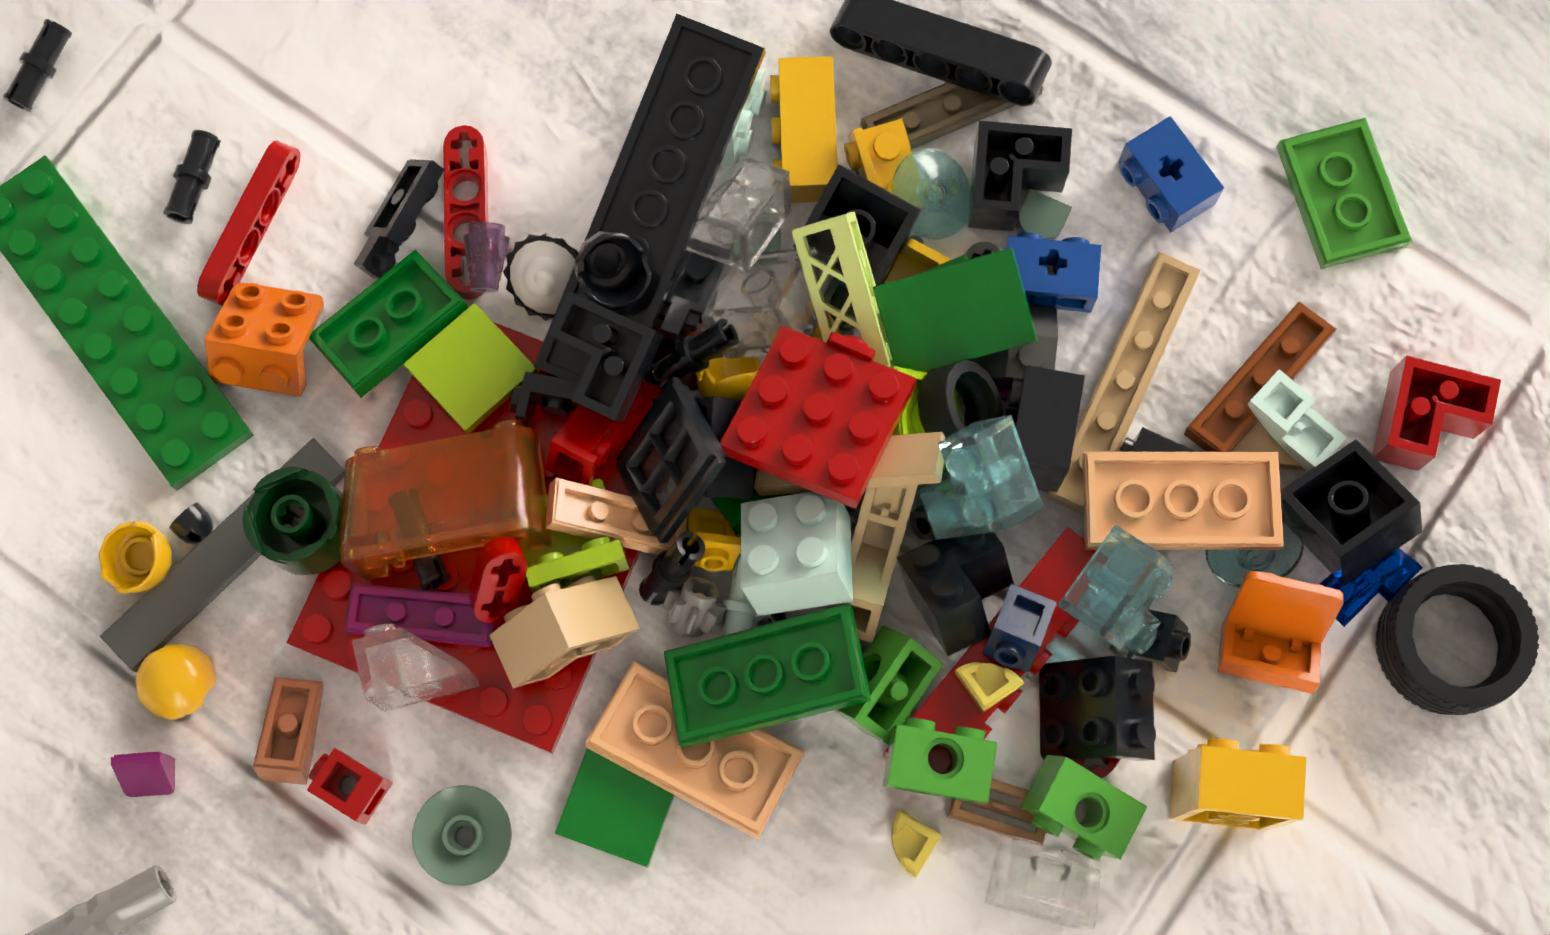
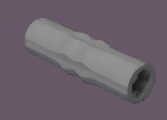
(115, 908)

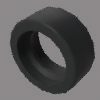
(937, 399)

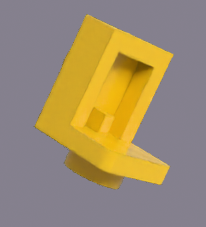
(720, 541)

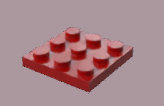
(818, 416)

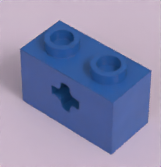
(1169, 152)
(1073, 262)

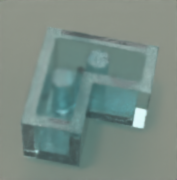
(987, 482)
(1117, 590)

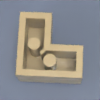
(562, 627)

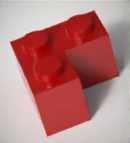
(1430, 399)

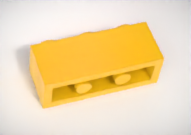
(805, 124)

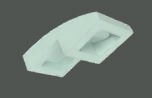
(1294, 425)

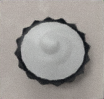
(539, 273)

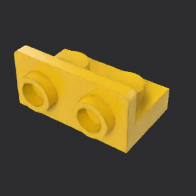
(878, 152)

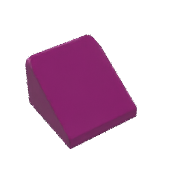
(145, 773)

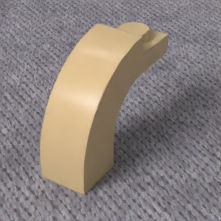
(875, 550)

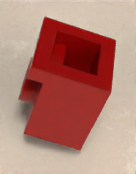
(581, 446)
(327, 782)

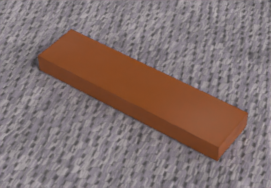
(1287, 348)

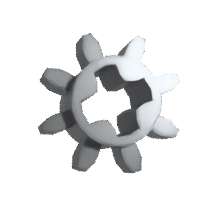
(694, 607)

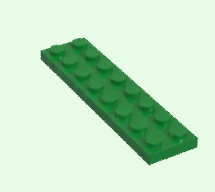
(115, 326)

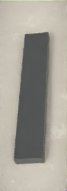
(200, 575)

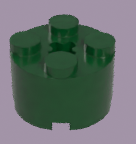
(295, 520)

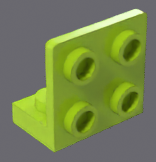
(573, 558)

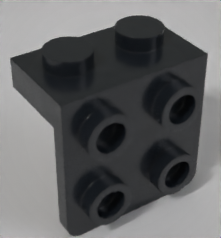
(1097, 709)

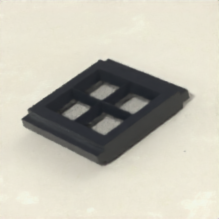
(670, 460)

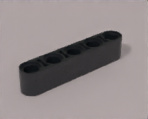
(943, 49)

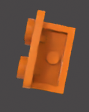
(262, 338)
(1277, 630)

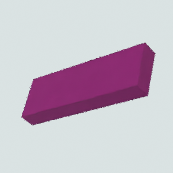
(425, 613)

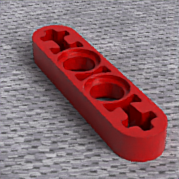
(462, 212)
(249, 222)

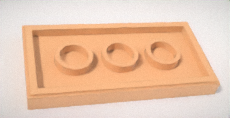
(1184, 499)
(727, 777)

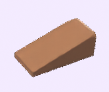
(289, 731)

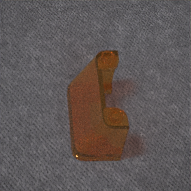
(442, 498)

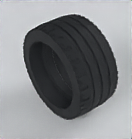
(1501, 605)

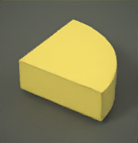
(988, 683)
(912, 842)

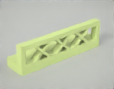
(856, 275)

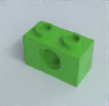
(897, 678)
(971, 762)
(1110, 812)

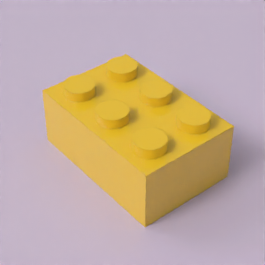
(1238, 786)

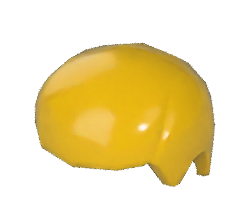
(728, 377)
(135, 557)
(174, 680)

